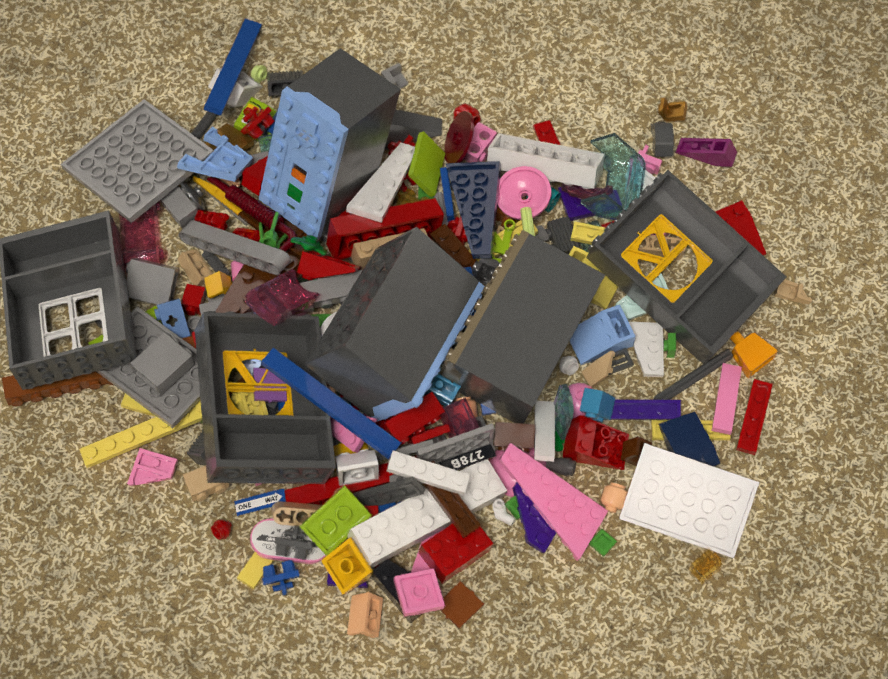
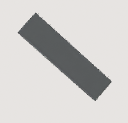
(390, 492)

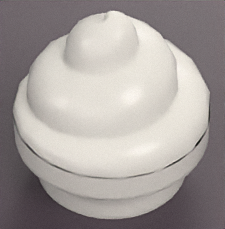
(568, 365)

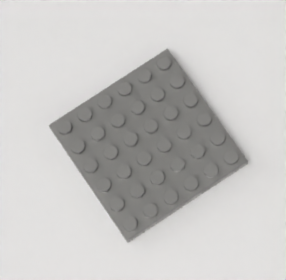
(135, 160)

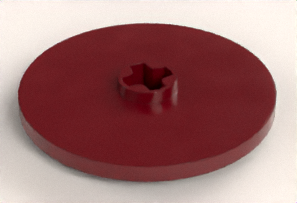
(459, 137)

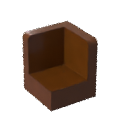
(632, 450)

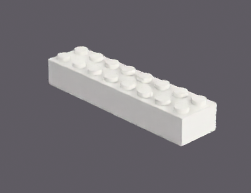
(421, 516)

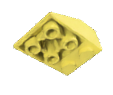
(606, 289)

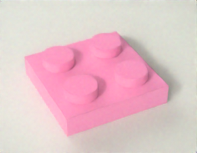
(418, 592)

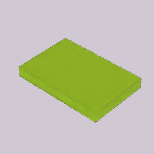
(426, 164)
(334, 519)

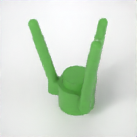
(270, 237)

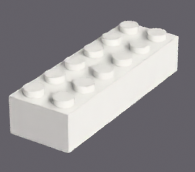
(556, 161)

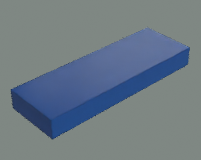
(447, 194)

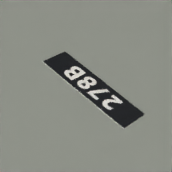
(469, 458)

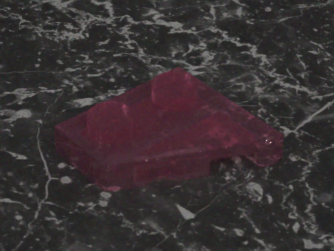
(581, 193)

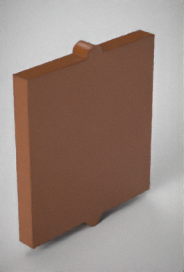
(460, 604)

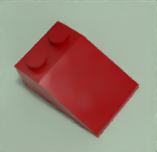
(741, 221)

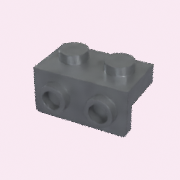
(484, 269)

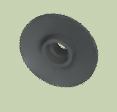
(195, 194)

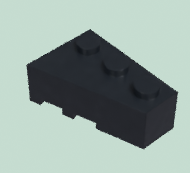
(383, 577)

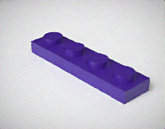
(646, 409)

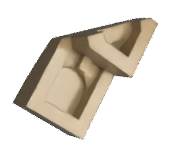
(792, 291)
(599, 369)

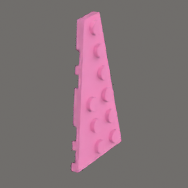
(558, 502)

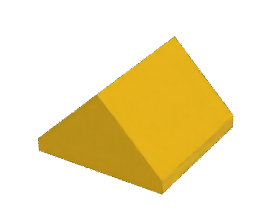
(347, 566)

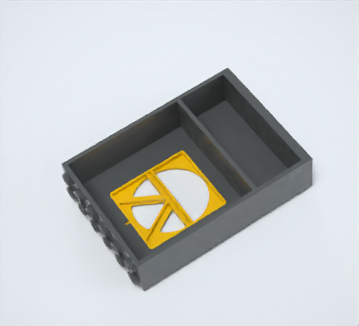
(729, 276)
(260, 448)

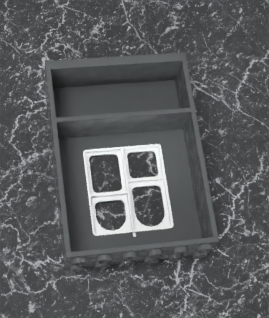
(58, 268)

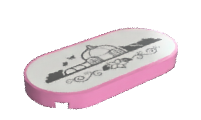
(263, 539)

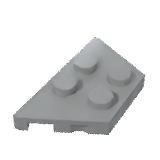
(408, 449)

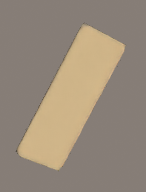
(194, 266)

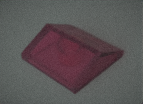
(459, 418)

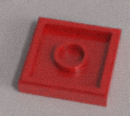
(428, 434)

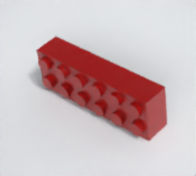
(399, 219)

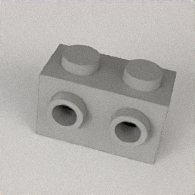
(180, 206)

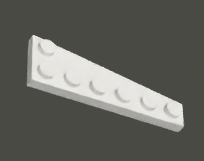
(380, 190)

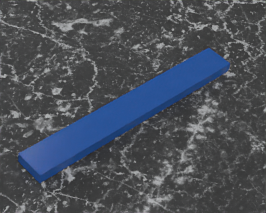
(232, 67)
(330, 403)

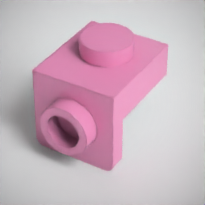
(652, 164)

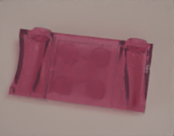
(141, 237)
(279, 298)

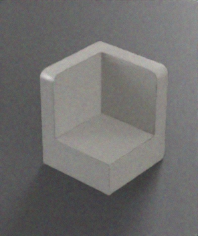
(395, 76)

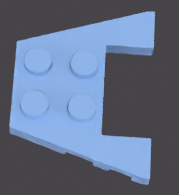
(224, 163)

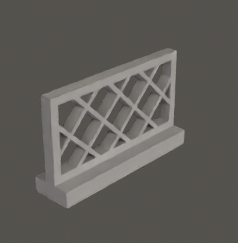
(458, 445)

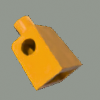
(752, 352)

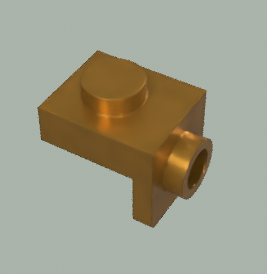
(672, 111)

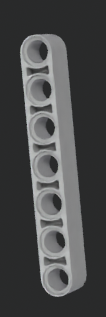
(234, 247)

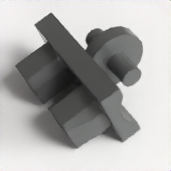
(301, 547)

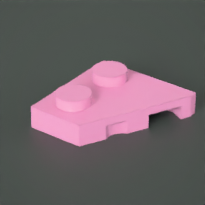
(151, 468)

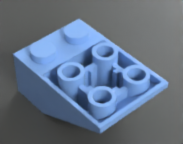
(602, 333)

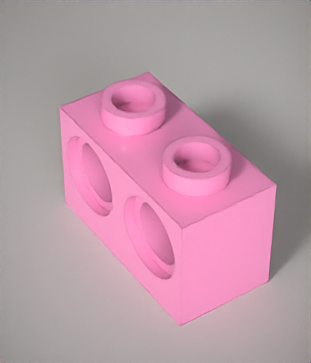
(479, 145)

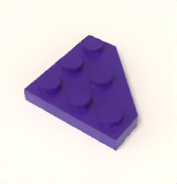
(537, 531)

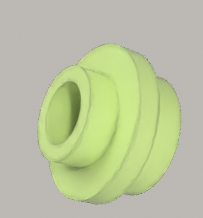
(259, 73)

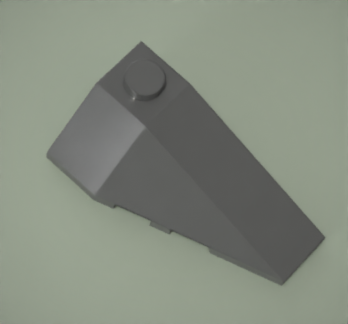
(411, 124)

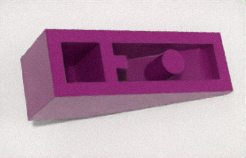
(708, 150)

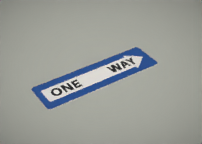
(259, 501)

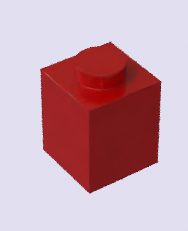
(191, 299)

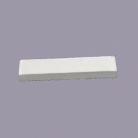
(544, 431)

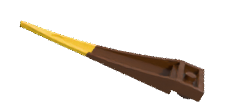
(295, 250)

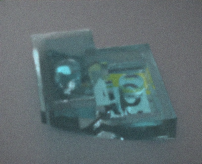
(563, 410)

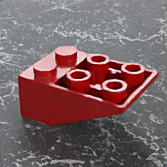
(594, 443)

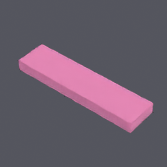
(726, 399)

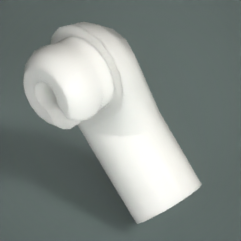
(501, 513)

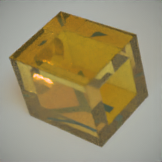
(706, 566)

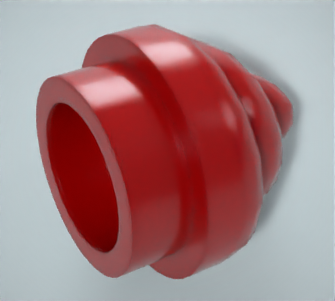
(221, 529)

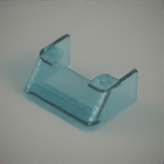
(625, 174)

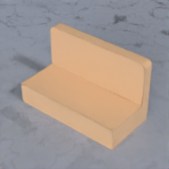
(365, 615)

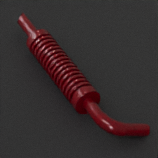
(254, 209)

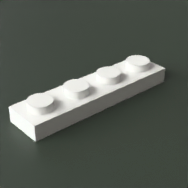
(428, 472)

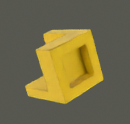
(217, 284)

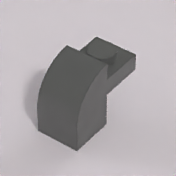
(662, 139)

